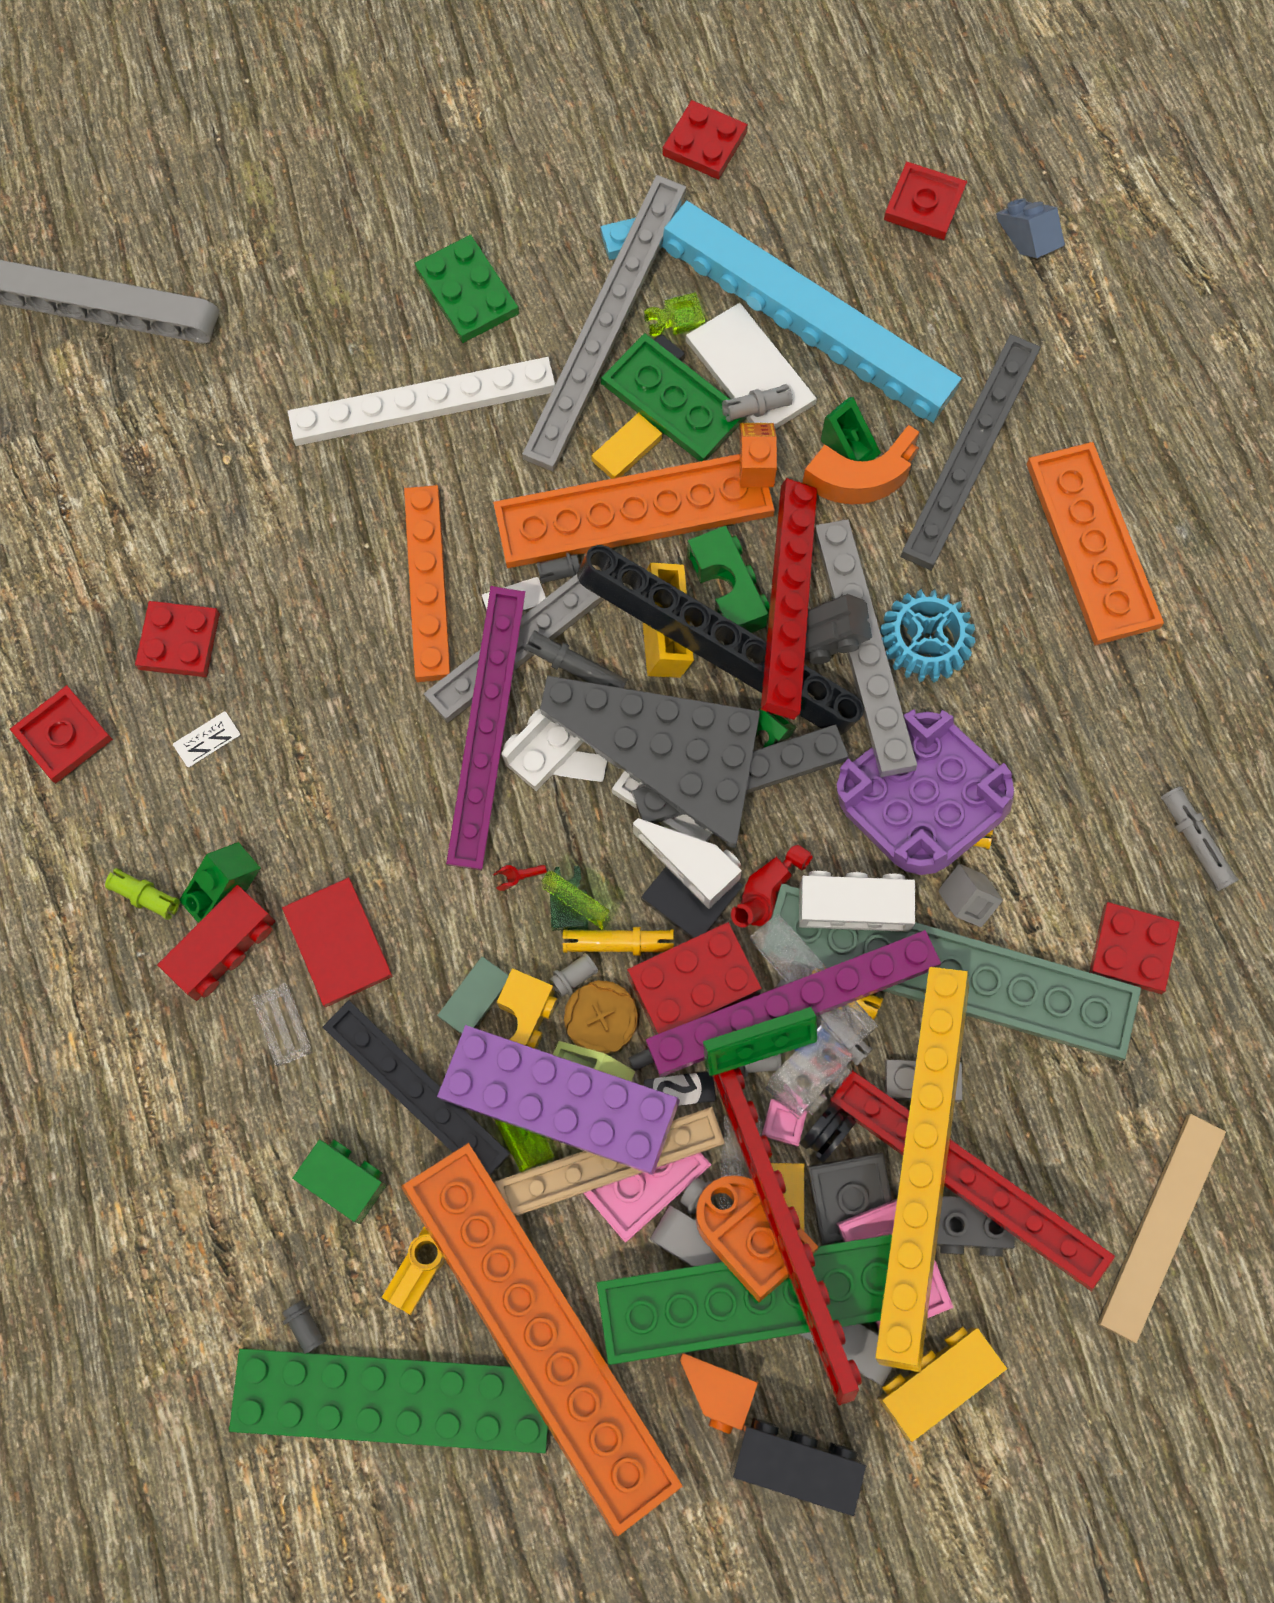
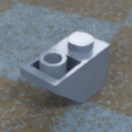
(1032, 227)

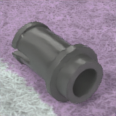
(558, 568)
(303, 1326)

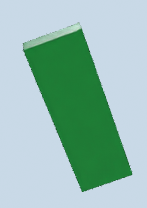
(760, 1041)

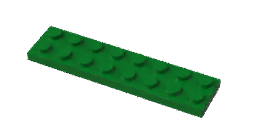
(713, 1309)
(384, 1401)

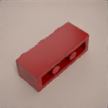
(217, 944)

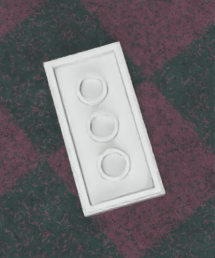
(747, 360)

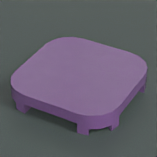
(933, 812)

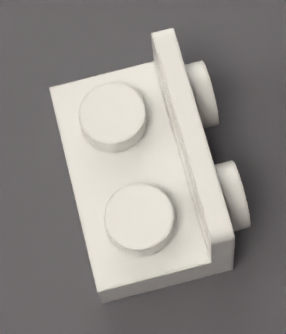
(539, 750)

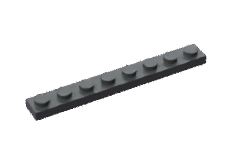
(970, 453)

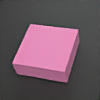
(783, 1125)

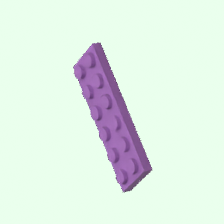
(559, 1099)

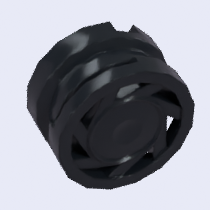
(824, 1129)

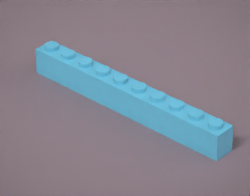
(810, 312)

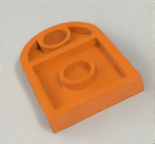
(743, 1235)

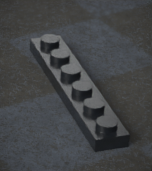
(412, 1086)

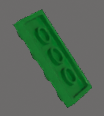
(671, 397)

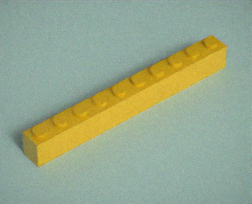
(923, 1171)

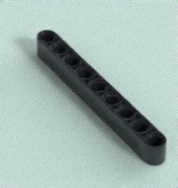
(708, 626)

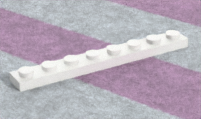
(421, 401)

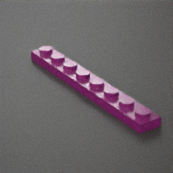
(485, 729)
(820, 991)

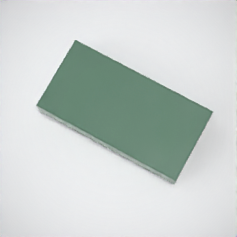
(474, 996)

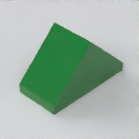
(848, 433)

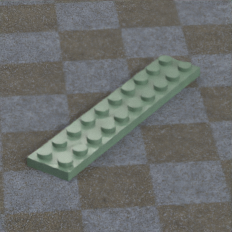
(1003, 983)

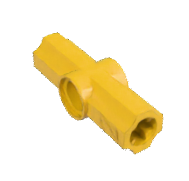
(413, 1277)

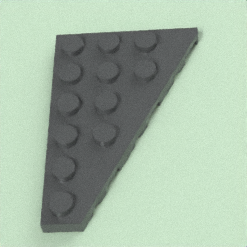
(676, 746)

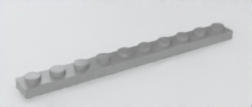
(603, 324)

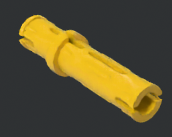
(618, 940)

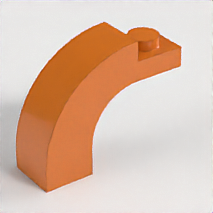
(862, 481)

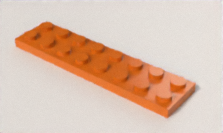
(628, 510)

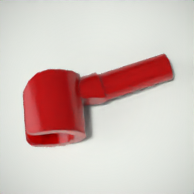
(514, 875)

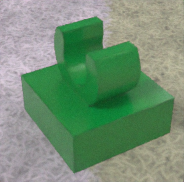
(776, 727)

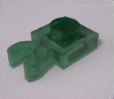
(563, 916)

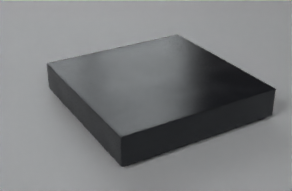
(681, 907)

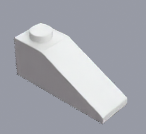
(696, 863)

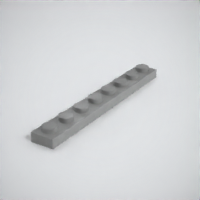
(868, 663)

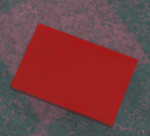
(337, 942)

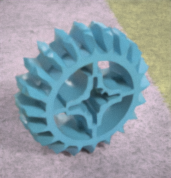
(910, 614)

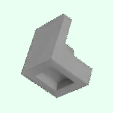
(970, 895)

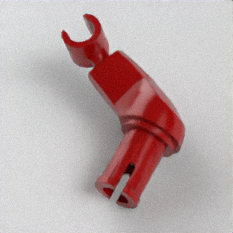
(763, 888)

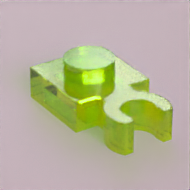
(680, 314)

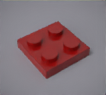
(705, 139)
(925, 200)
(177, 639)
(60, 734)
(1134, 947)

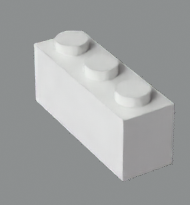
(857, 902)

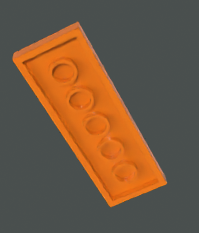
(1094, 543)

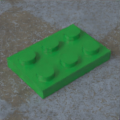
(466, 288)

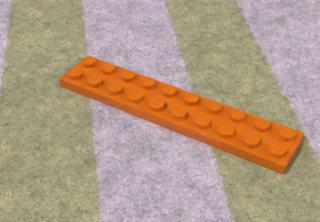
(542, 1339)

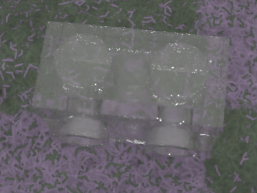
(810, 1073)

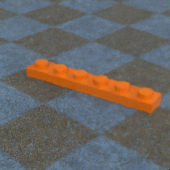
(427, 583)

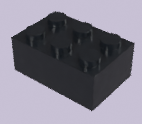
(798, 1466)

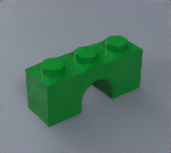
(718, 557)

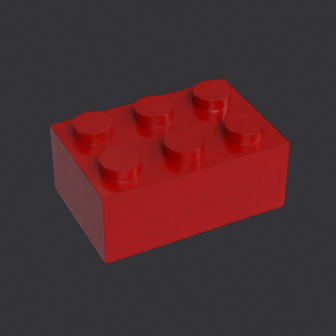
(693, 979)

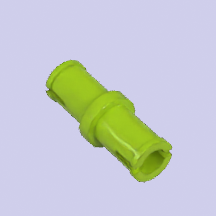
(142, 893)

